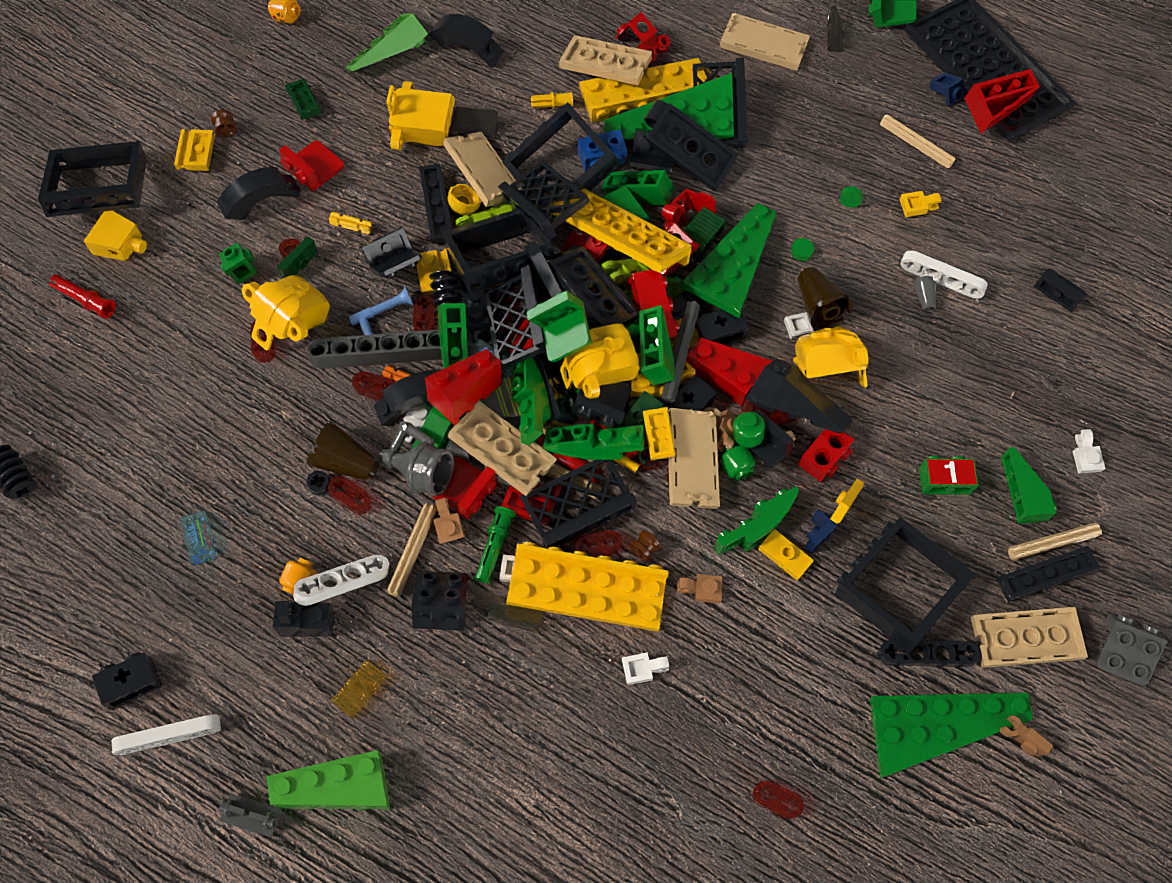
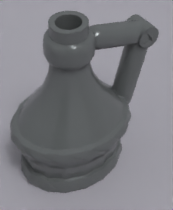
(423, 467)

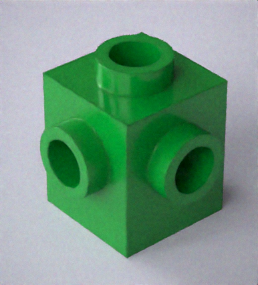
(238, 263)

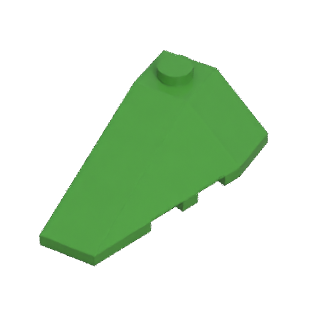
(399, 36)

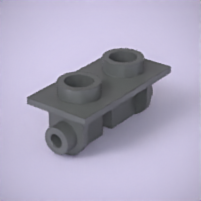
(249, 815)

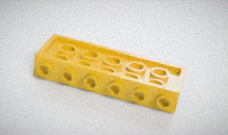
(611, 97)
(629, 233)
(587, 586)

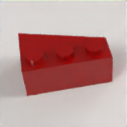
(999, 97)
(649, 292)

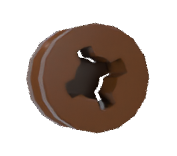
(223, 123)
(644, 545)

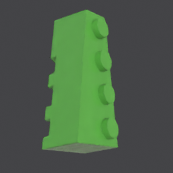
(337, 784)

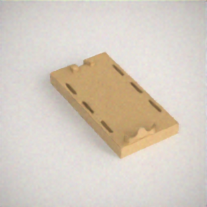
(764, 41)
(605, 60)
(480, 166)
(500, 448)
(695, 459)
(1029, 637)

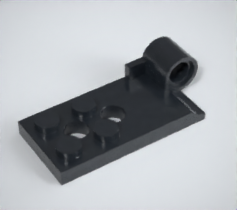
(670, 136)
(578, 272)

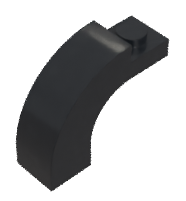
(468, 32)
(253, 187)
(402, 397)

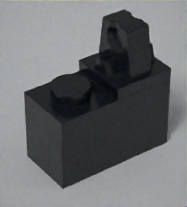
(303, 621)

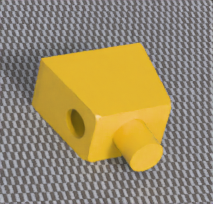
(114, 237)

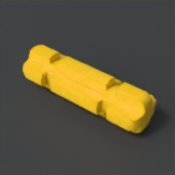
(350, 223)

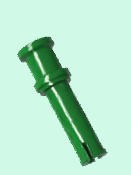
(497, 534)

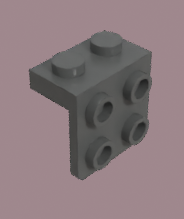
(1131, 649)

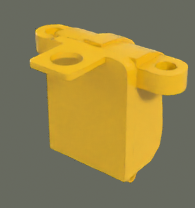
(418, 116)
(285, 308)
(831, 353)
(605, 361)

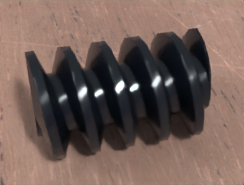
(443, 288)
(14, 476)

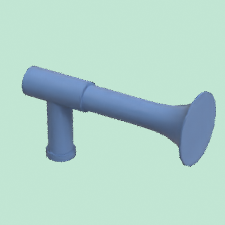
(363, 316)

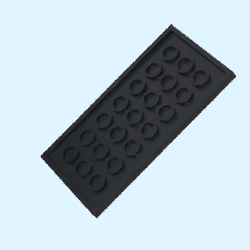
(975, 47)

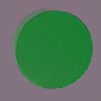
(851, 197)
(802, 249)

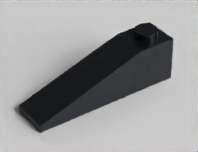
(790, 391)

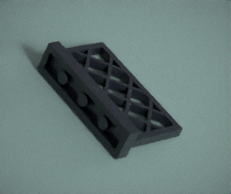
(739, 96)
(530, 208)
(533, 295)
(583, 522)

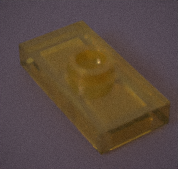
(359, 689)

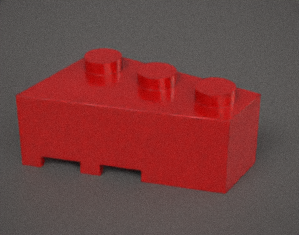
(726, 368)
(463, 384)

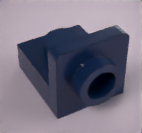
(950, 86)
(823, 529)

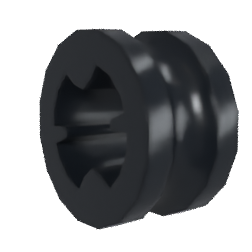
(311, 480)

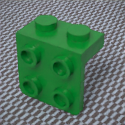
(892, 12)
(563, 325)

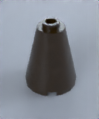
(823, 299)
(342, 454)

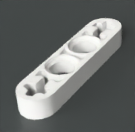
(966, 283)
(343, 582)
(165, 734)

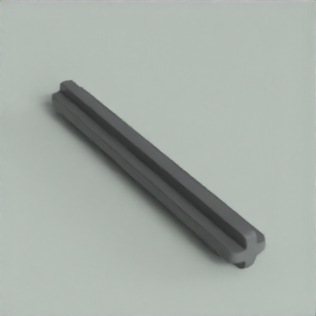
(681, 350)

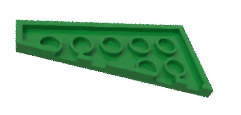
(706, 104)
(731, 266)
(927, 726)

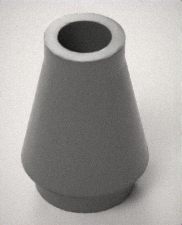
(926, 292)

